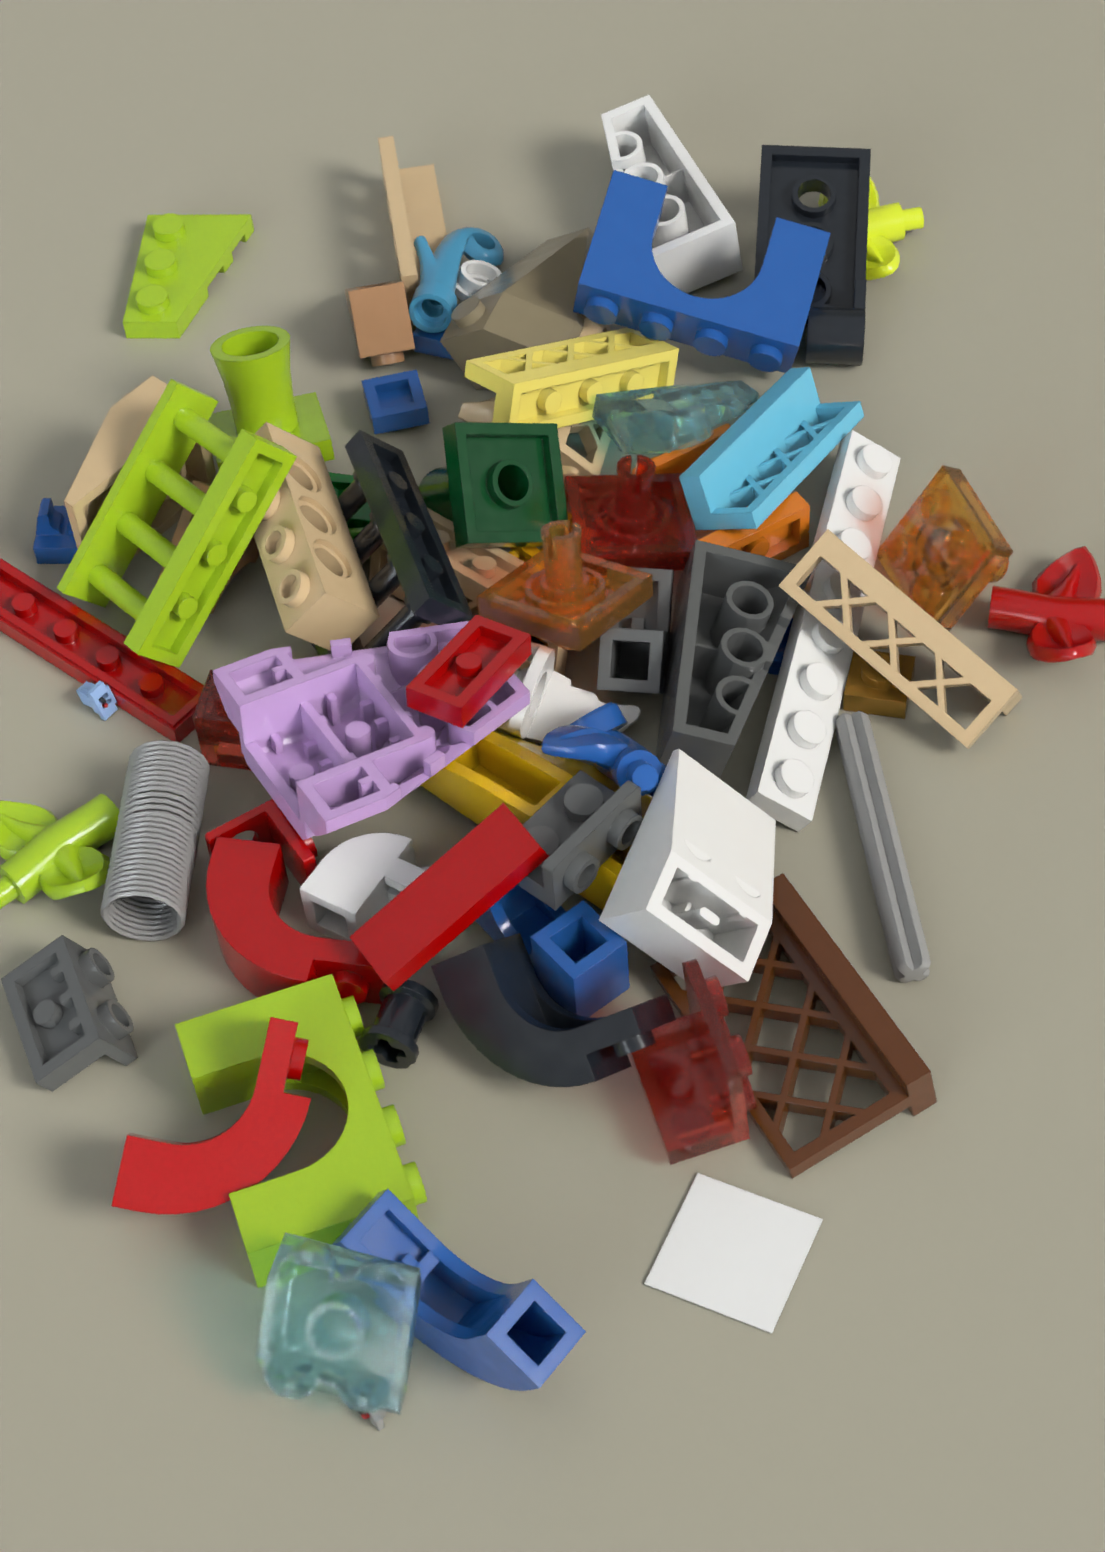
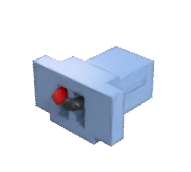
(99, 698)

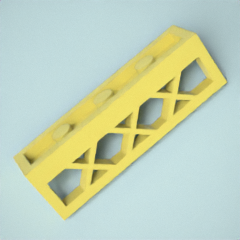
(562, 377)

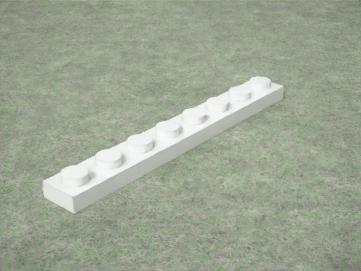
(815, 659)

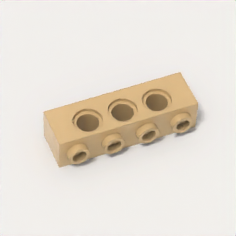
(311, 552)

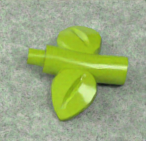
(54, 852)

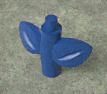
(610, 754)

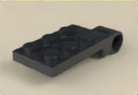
(839, 299)

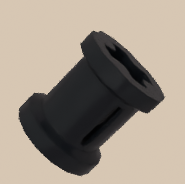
(399, 1024)

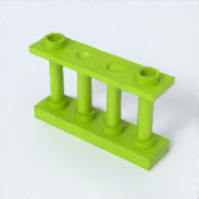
(210, 545)

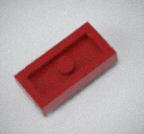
(468, 671)

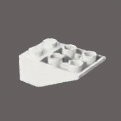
(697, 876)

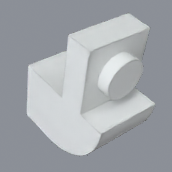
(357, 882)

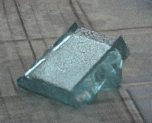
(670, 415)
(338, 1325)

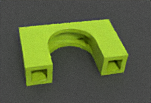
(324, 1198)

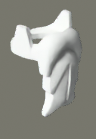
(553, 700)

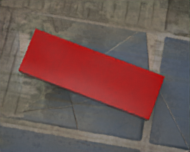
(448, 897)

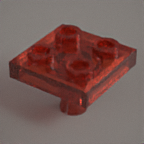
(632, 517)

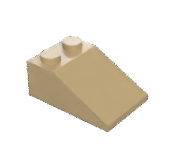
(109, 453)

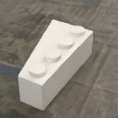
(695, 231)

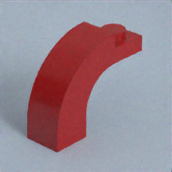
(264, 953)
(199, 1175)

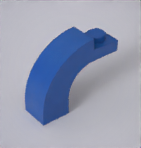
(481, 1325)

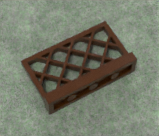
(848, 1008)

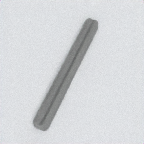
(882, 848)

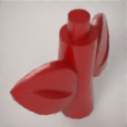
(1060, 613)

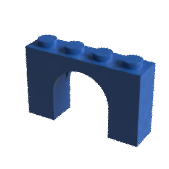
(753, 326)

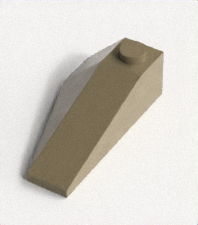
(523, 305)

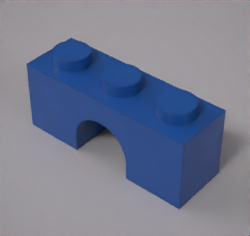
(571, 951)

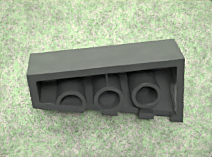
(720, 649)

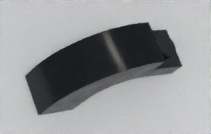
(526, 1032)

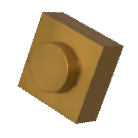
(873, 693)

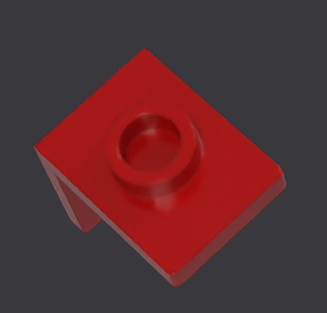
(271, 827)

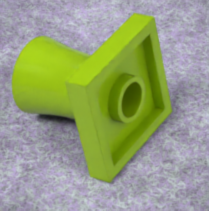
(260, 389)

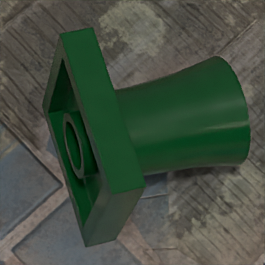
(498, 483)

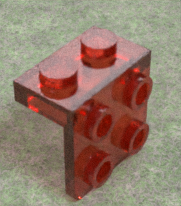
(697, 1074)

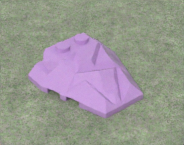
(337, 730)

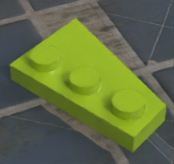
(176, 267)

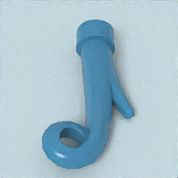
(435, 296)

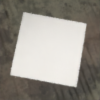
(734, 1252)

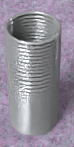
(156, 841)

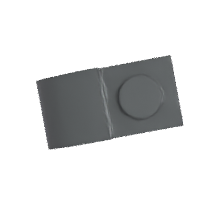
(637, 647)

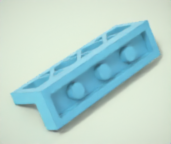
(766, 454)

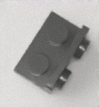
(579, 833)
(67, 1012)

